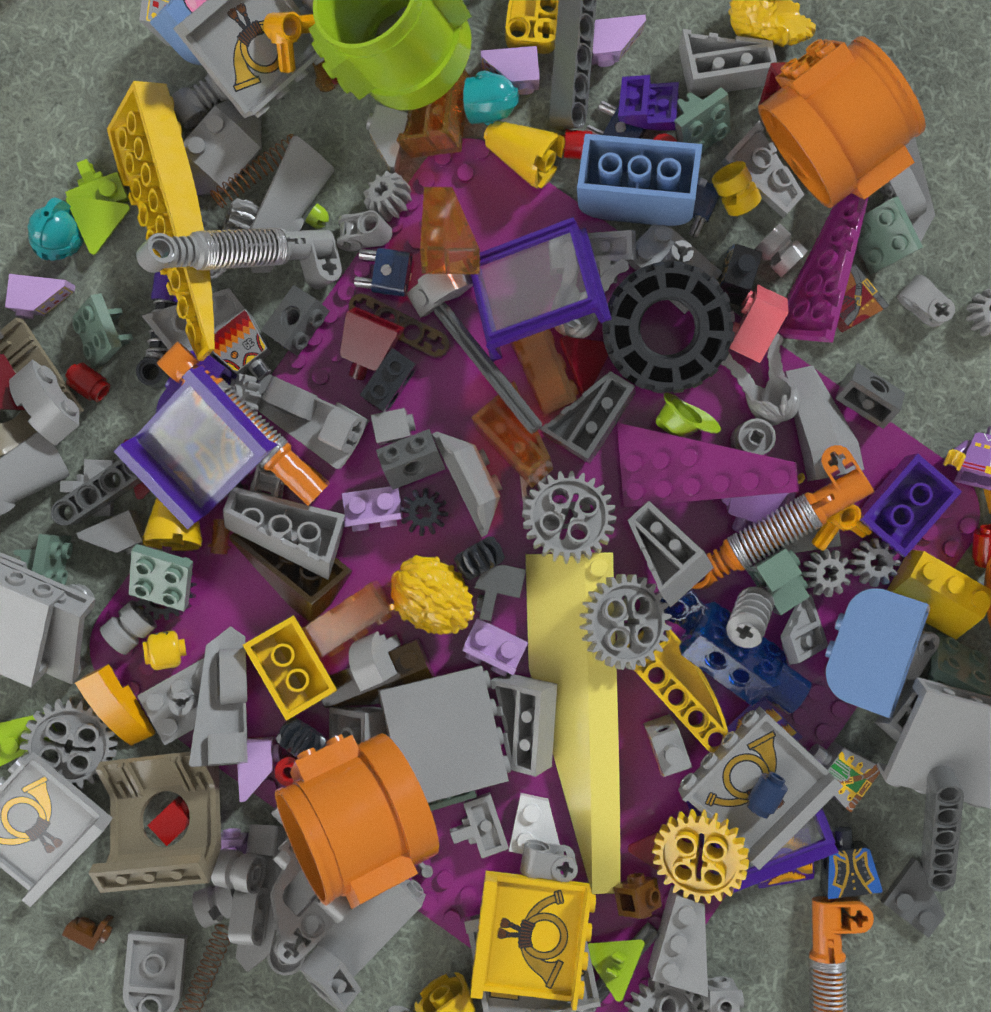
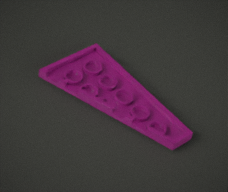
(822, 282)
(682, 469)

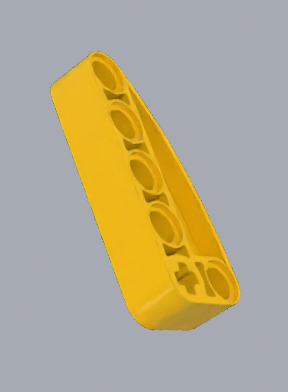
(533, 22)
(696, 690)

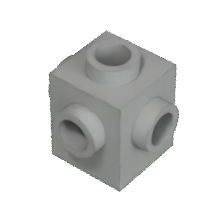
(722, 996)

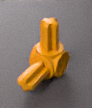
(284, 30)
(844, 520)

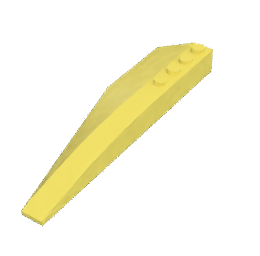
(585, 704)

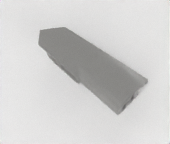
(292, 190)
(913, 192)
(310, 420)
(28, 470)
(221, 706)
(252, 915)

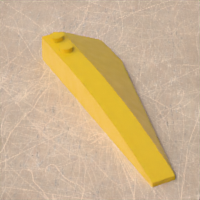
(161, 183)

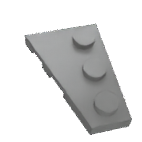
(772, 179)
(172, 328)

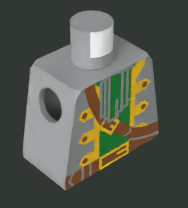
(850, 769)

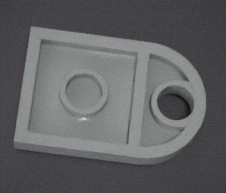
(154, 970)

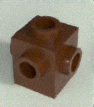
(637, 896)

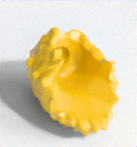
(770, 21)
(431, 595)

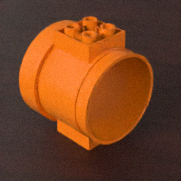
(843, 119)
(356, 818)

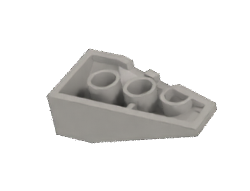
(820, 424)

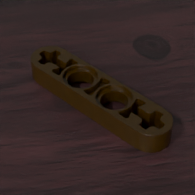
(404, 320)

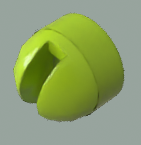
(317, 217)

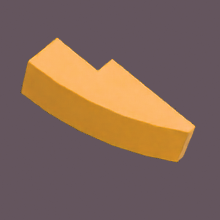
(115, 705)

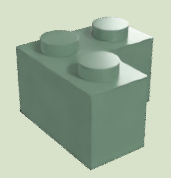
(781, 578)

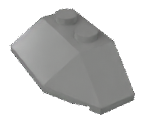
(222, 147)
(472, 478)

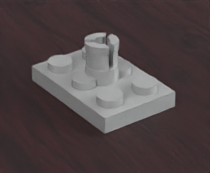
(665, 244)
(174, 703)

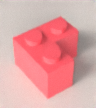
(761, 320)

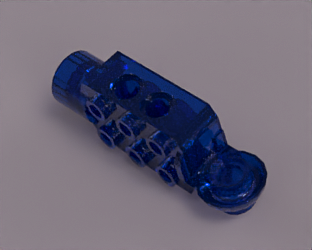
(748, 672)

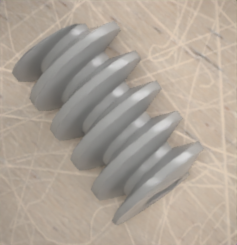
(750, 617)

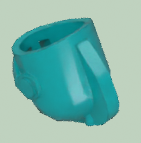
(489, 98)
(54, 231)

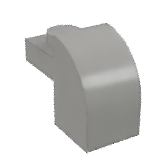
(436, 289)
(371, 660)

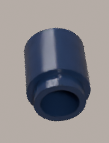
(767, 794)

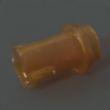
(323, 80)
(220, 538)

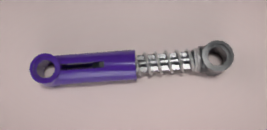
(156, 349)

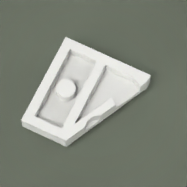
(532, 821)

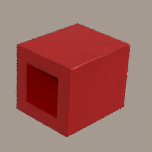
(171, 821)

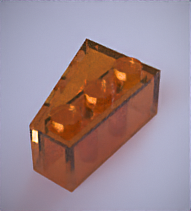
(437, 126)
(446, 236)
(545, 372)
(512, 441)
(349, 619)

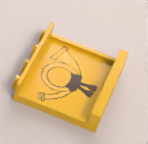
(532, 937)

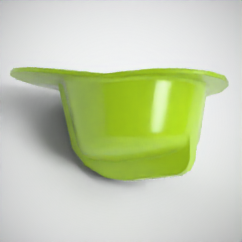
(683, 418)

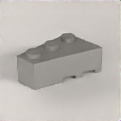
(528, 721)

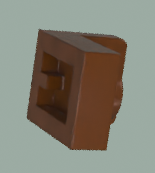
(85, 933)

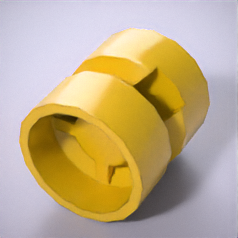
(736, 188)

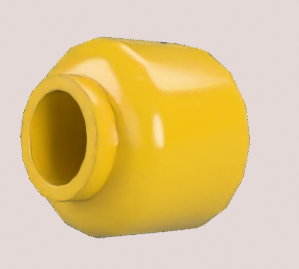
(164, 650)

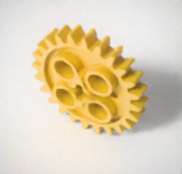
(728, 860)

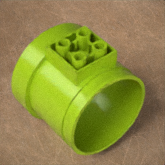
(407, 63)

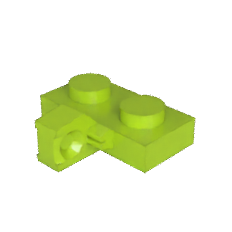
(97, 186)

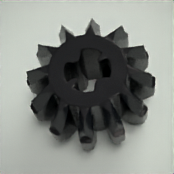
(424, 521)
(479, 558)
(298, 736)

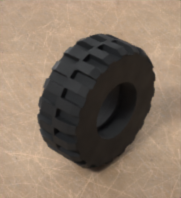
(711, 334)

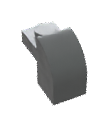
(501, 580)

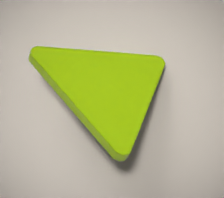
(96, 219)
(616, 963)

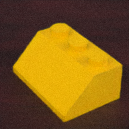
(953, 597)
(289, 667)

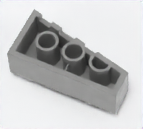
(286, 528)

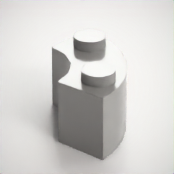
(41, 396)

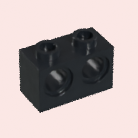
(389, 381)

